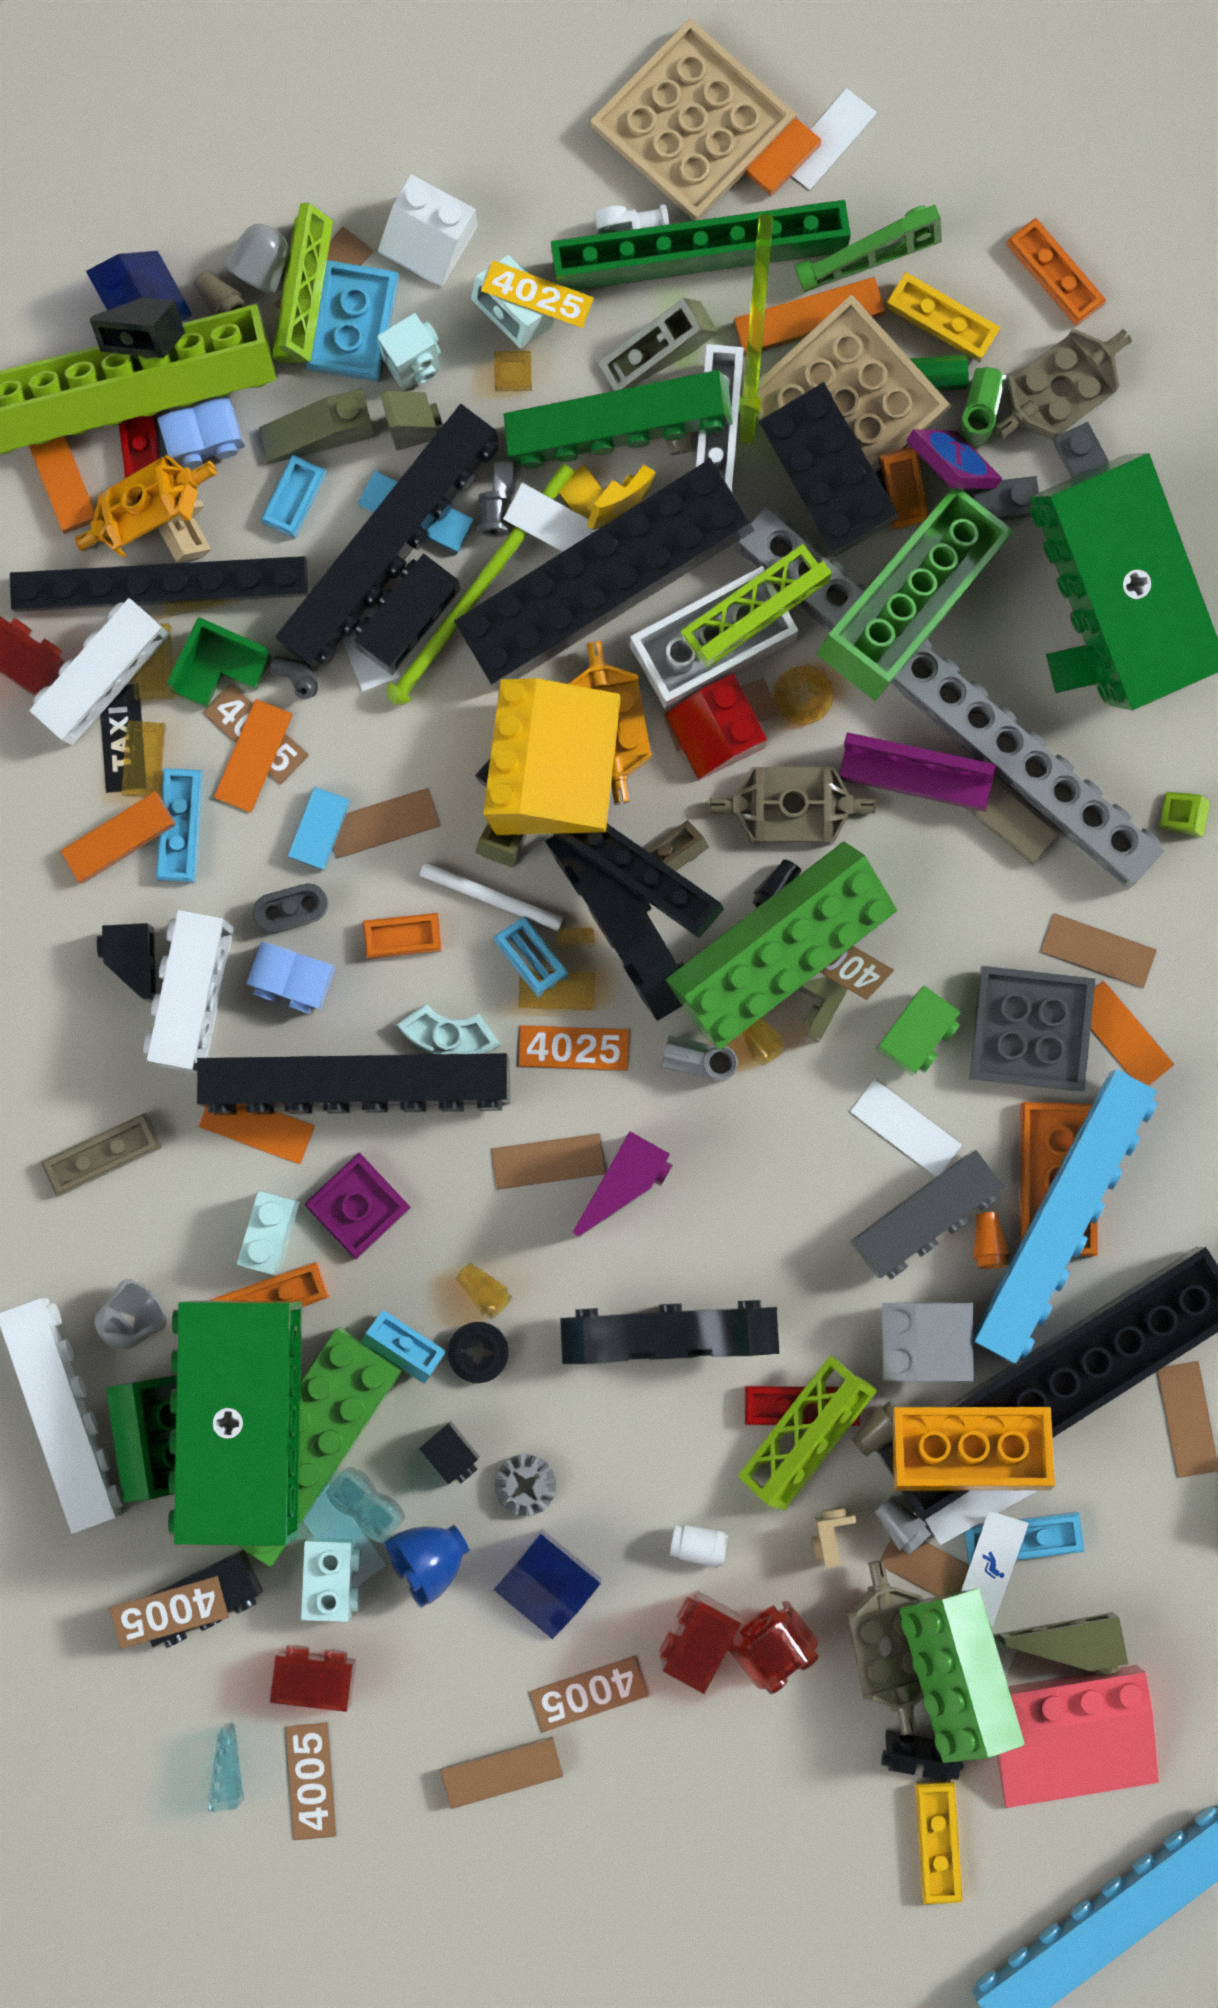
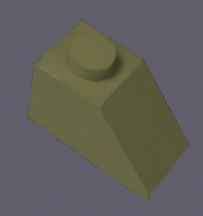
(410, 417)

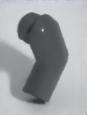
(299, 674)

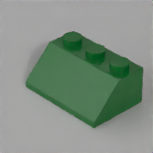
(141, 1436)

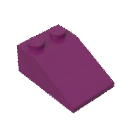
(628, 1177)

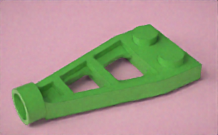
(918, 231)

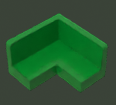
(213, 654)

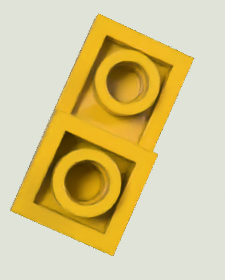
(619, 498)

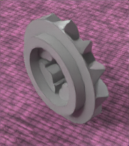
(525, 1466)

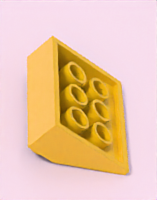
(551, 758)

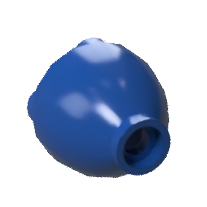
(427, 1559)

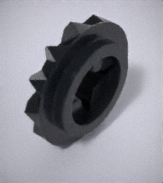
(464, 1364)

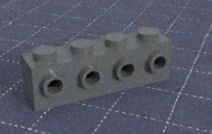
(927, 1214)

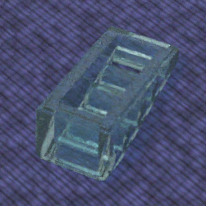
(226, 1780)

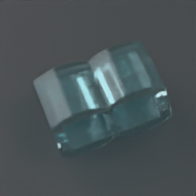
(373, 1511)

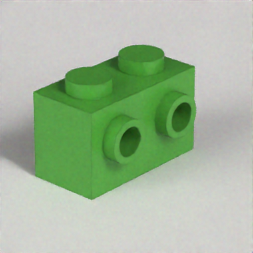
(918, 1031)

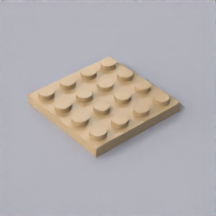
(692, 120)
(866, 375)

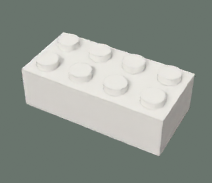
(673, 665)
(189, 991)

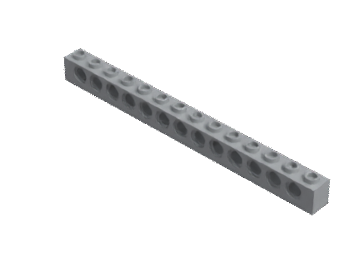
(979, 742)

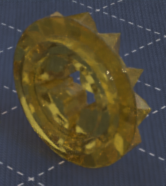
(789, 704)

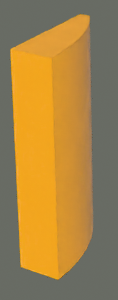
(972, 1449)

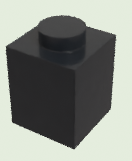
(451, 1454)

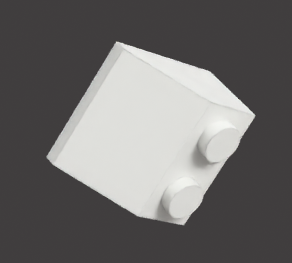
(427, 231)

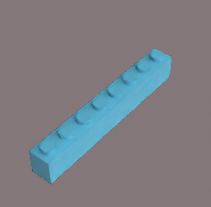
(1064, 1216)
(1109, 1923)

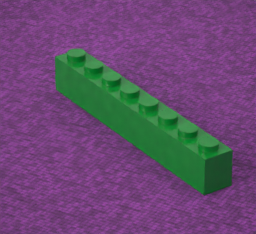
(698, 246)

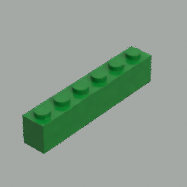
(618, 419)

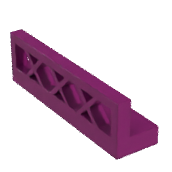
(917, 771)

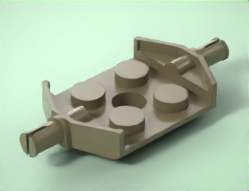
(1081, 363)
(766, 820)
(888, 1678)

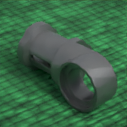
(496, 502)

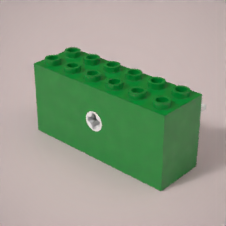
(1127, 581)
(227, 1477)

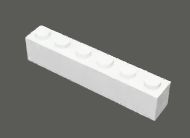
(60, 1414)

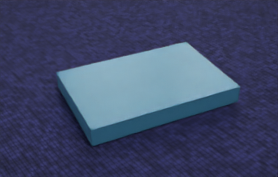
(351, 315)

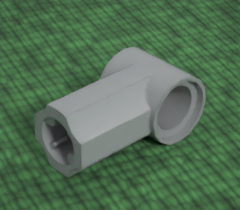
(694, 1058)

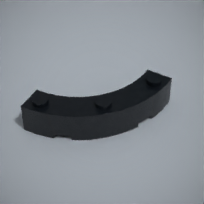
(626, 927)
(669, 1333)

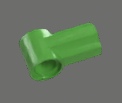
(982, 405)

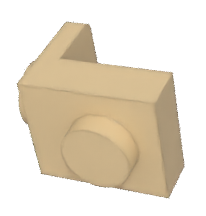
(185, 537)
(825, 1543)

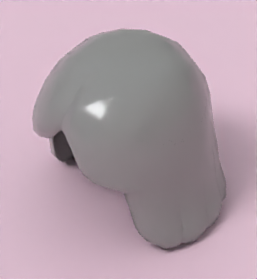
(259, 257)
(133, 1300)

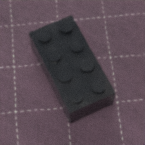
(829, 469)

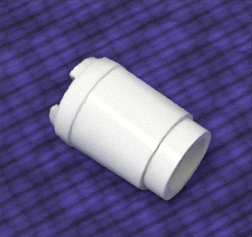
(699, 1545)

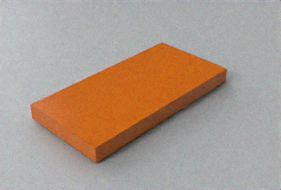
(1044, 1142)

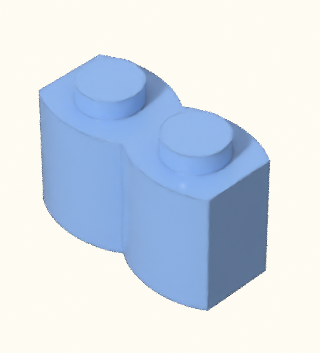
(201, 432)
(291, 977)

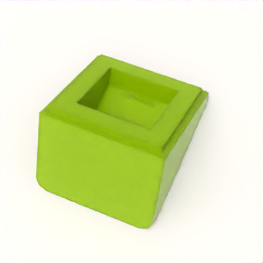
(1184, 813)

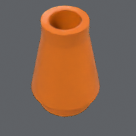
(989, 1242)

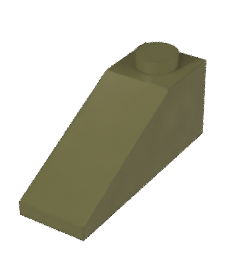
(659, 344)
(318, 427)
(1085, 1642)

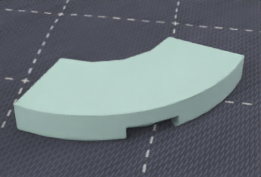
(447, 1036)

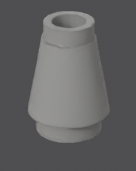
(902, 1525)

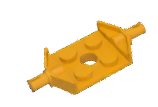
(165, 492)
(632, 740)

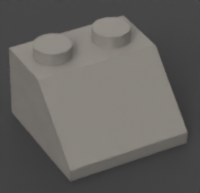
(927, 1341)

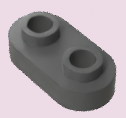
(291, 907)

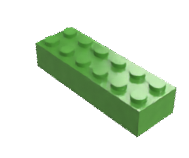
(914, 593)
(782, 944)
(335, 1408)

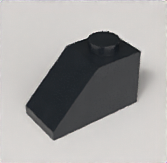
(139, 328)
(131, 955)

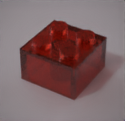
(699, 1641)

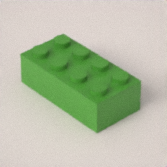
(961, 1677)

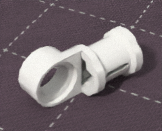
(620, 219)

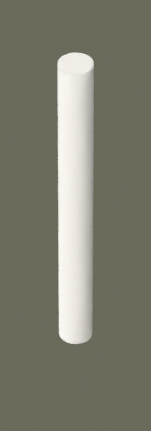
(491, 896)

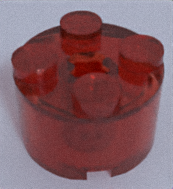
(775, 1647)

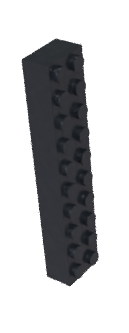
(1099, 1355)

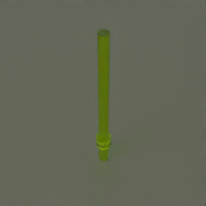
(750, 402)

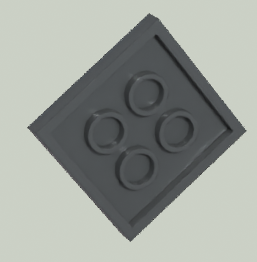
(1032, 1028)

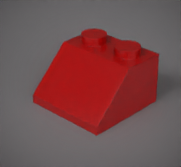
(716, 727)

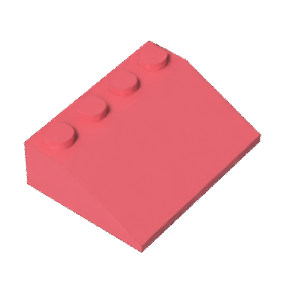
(1080, 1737)

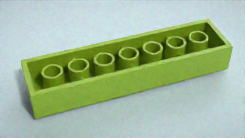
(106, 388)

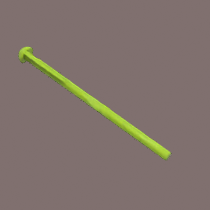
(399, 693)

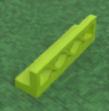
(302, 285)
(764, 614)
(818, 1440)

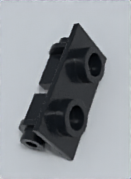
(906, 1751)

